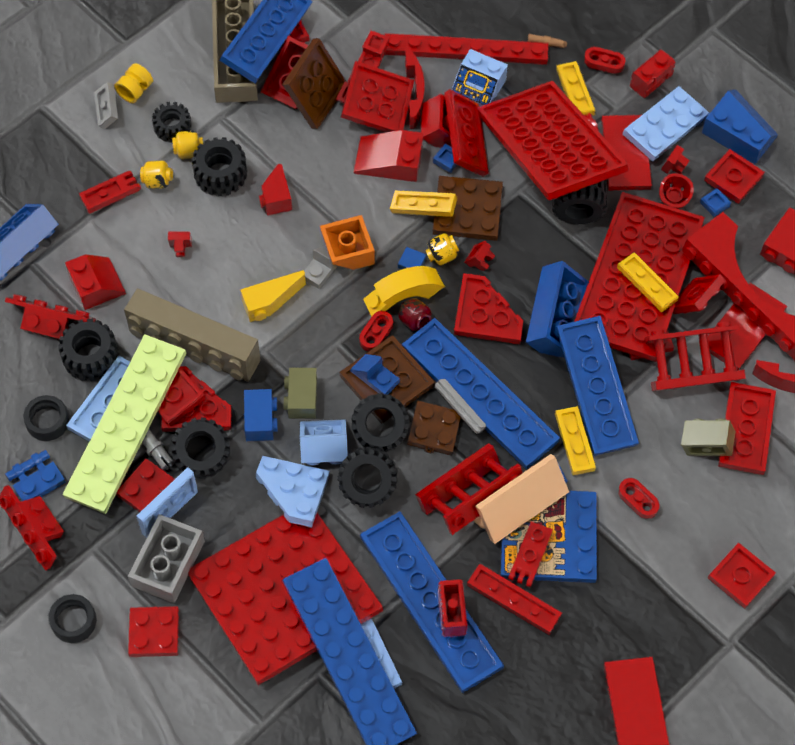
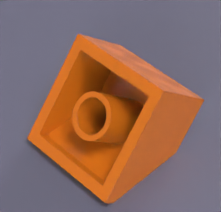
(349, 243)

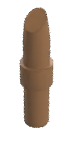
(547, 39)

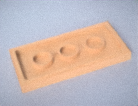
(522, 498)

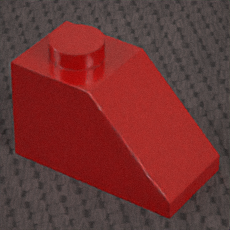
(275, 193)

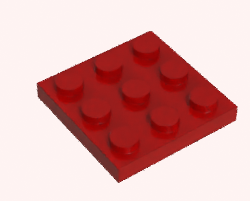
(377, 98)

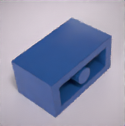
(259, 415)

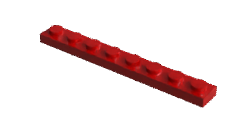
(459, 47)

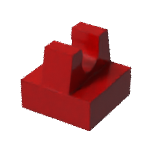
(676, 161)
(179, 241)
(477, 256)

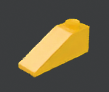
(267, 297)

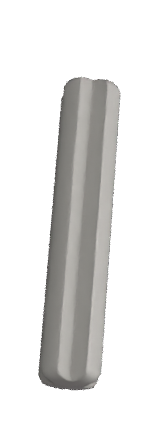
(460, 406)

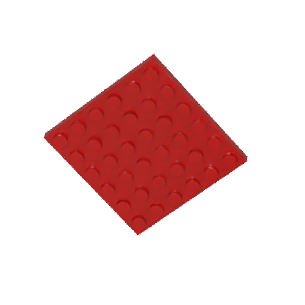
(251, 602)

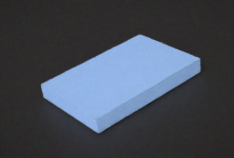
(168, 501)

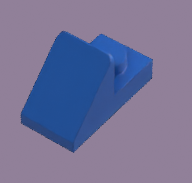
(374, 374)

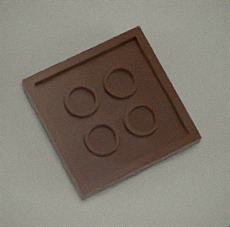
(314, 83)
(475, 210)
(413, 378)

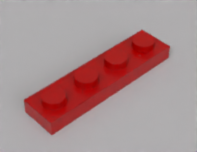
(514, 599)

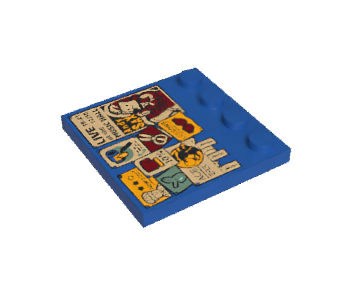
(573, 544)

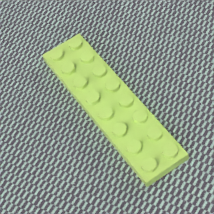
(124, 424)

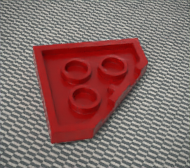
(485, 313)
(210, 408)

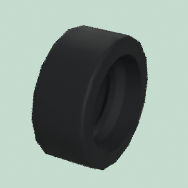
(38, 404)
(69, 601)

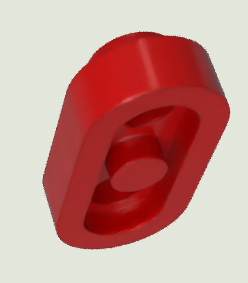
(605, 59)
(374, 332)
(640, 498)

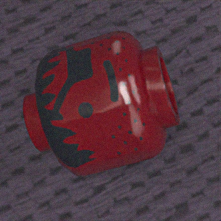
(414, 314)

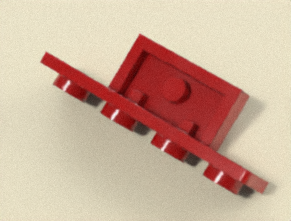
(46, 319)
(34, 523)

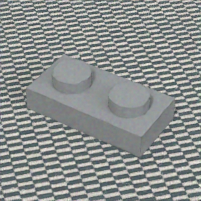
(106, 105)

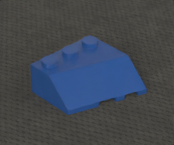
(739, 127)

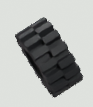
(167, 112)

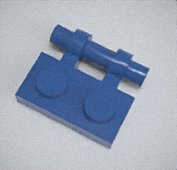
(38, 483)

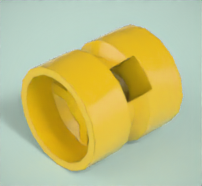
(134, 83)

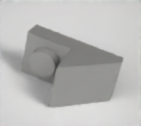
(319, 268)

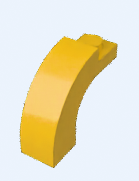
(405, 283)

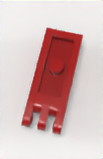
(109, 191)
(531, 553)

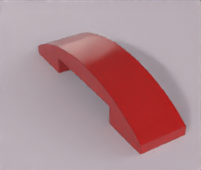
(372, 55)
(414, 70)
(769, 374)

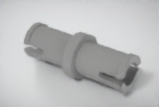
(156, 449)

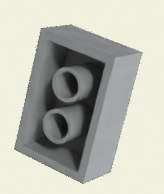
(166, 558)

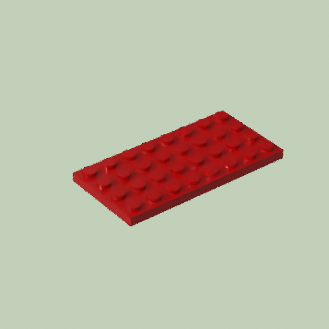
(552, 140)
(657, 237)

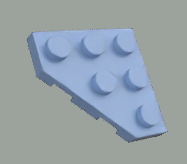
(293, 488)

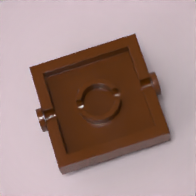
(434, 428)

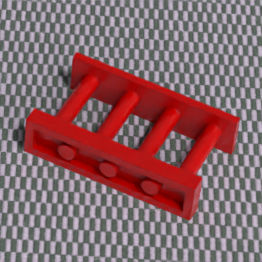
(708, 374)
(459, 478)

